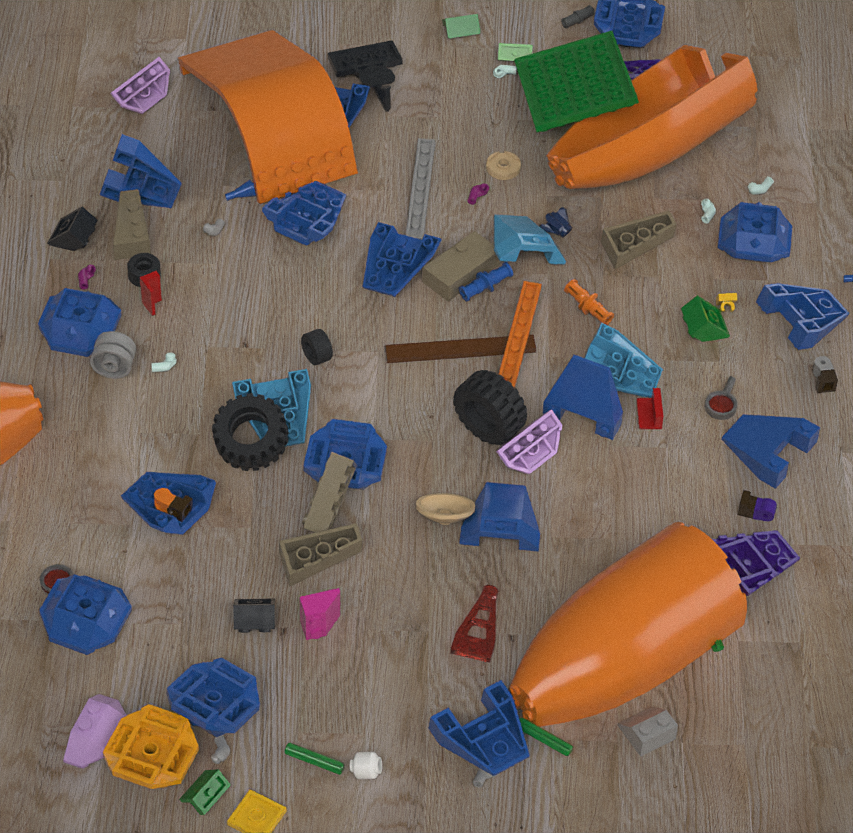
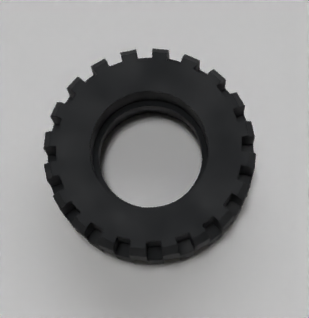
(490, 407)
(244, 410)

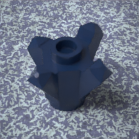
(557, 223)

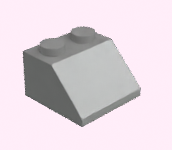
(649, 729)

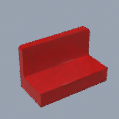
(150, 291)
(650, 411)

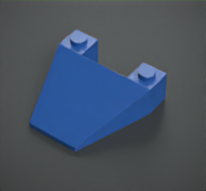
(145, 172)
(808, 309)
(587, 391)
(761, 438)
(490, 741)

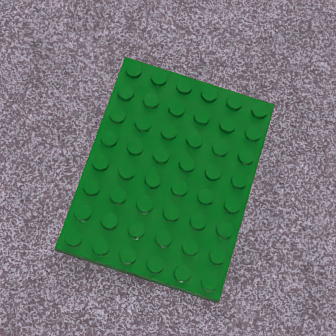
(575, 81)

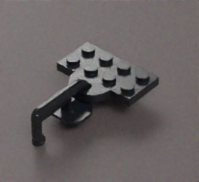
(370, 66)

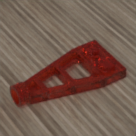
(472, 646)

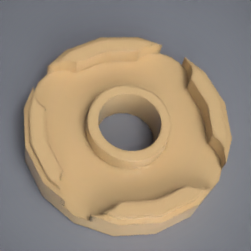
(500, 172)

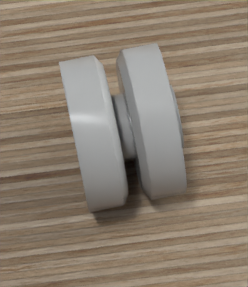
(113, 355)

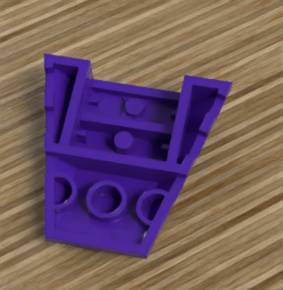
(757, 557)

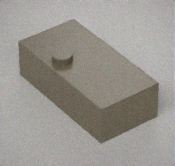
(460, 265)

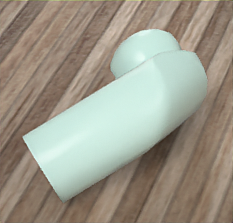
(502, 70)
(760, 188)
(709, 210)
(166, 365)

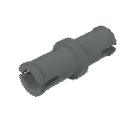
(578, 16)

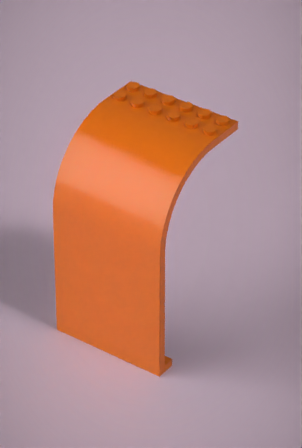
(282, 109)

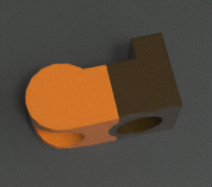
(172, 504)

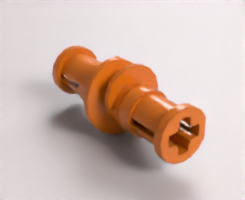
(588, 302)

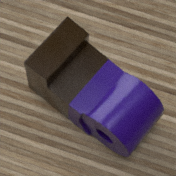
(756, 507)

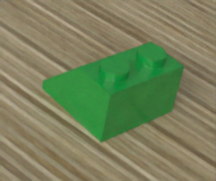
(704, 320)

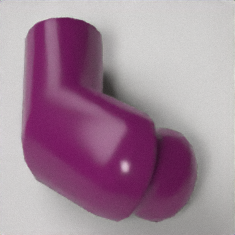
(477, 191)
(84, 275)

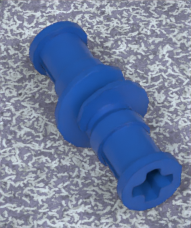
(485, 280)

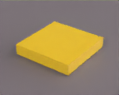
(256, 814)

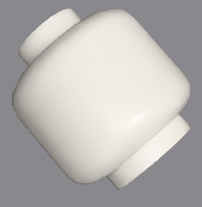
(366, 765)

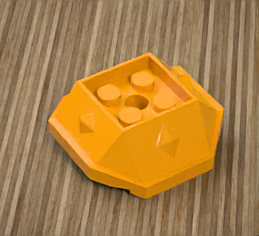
(154, 732)

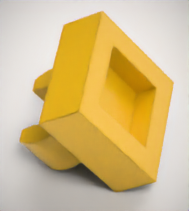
(726, 299)

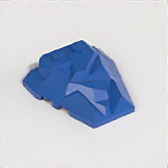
(306, 214)

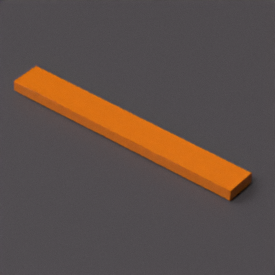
(520, 331)

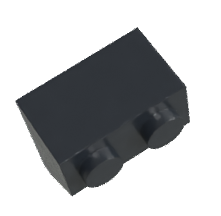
(73, 230)
(254, 614)

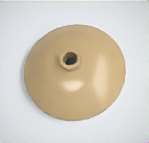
(445, 507)

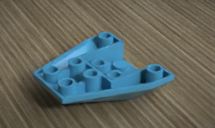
(521, 233)
(630, 367)
(290, 395)

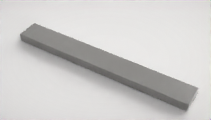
(420, 188)

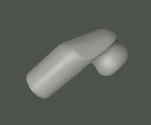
(480, 778)

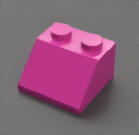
(319, 613)

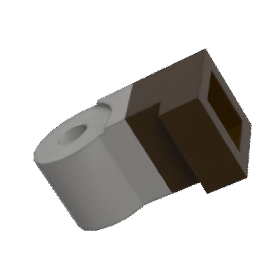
(825, 375)

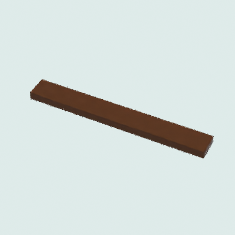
(451, 349)

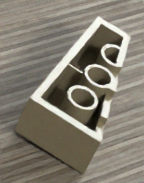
(131, 229)
(637, 237)
(330, 493)
(318, 551)

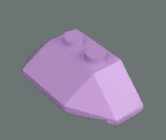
(144, 87)
(532, 444)
(93, 730)

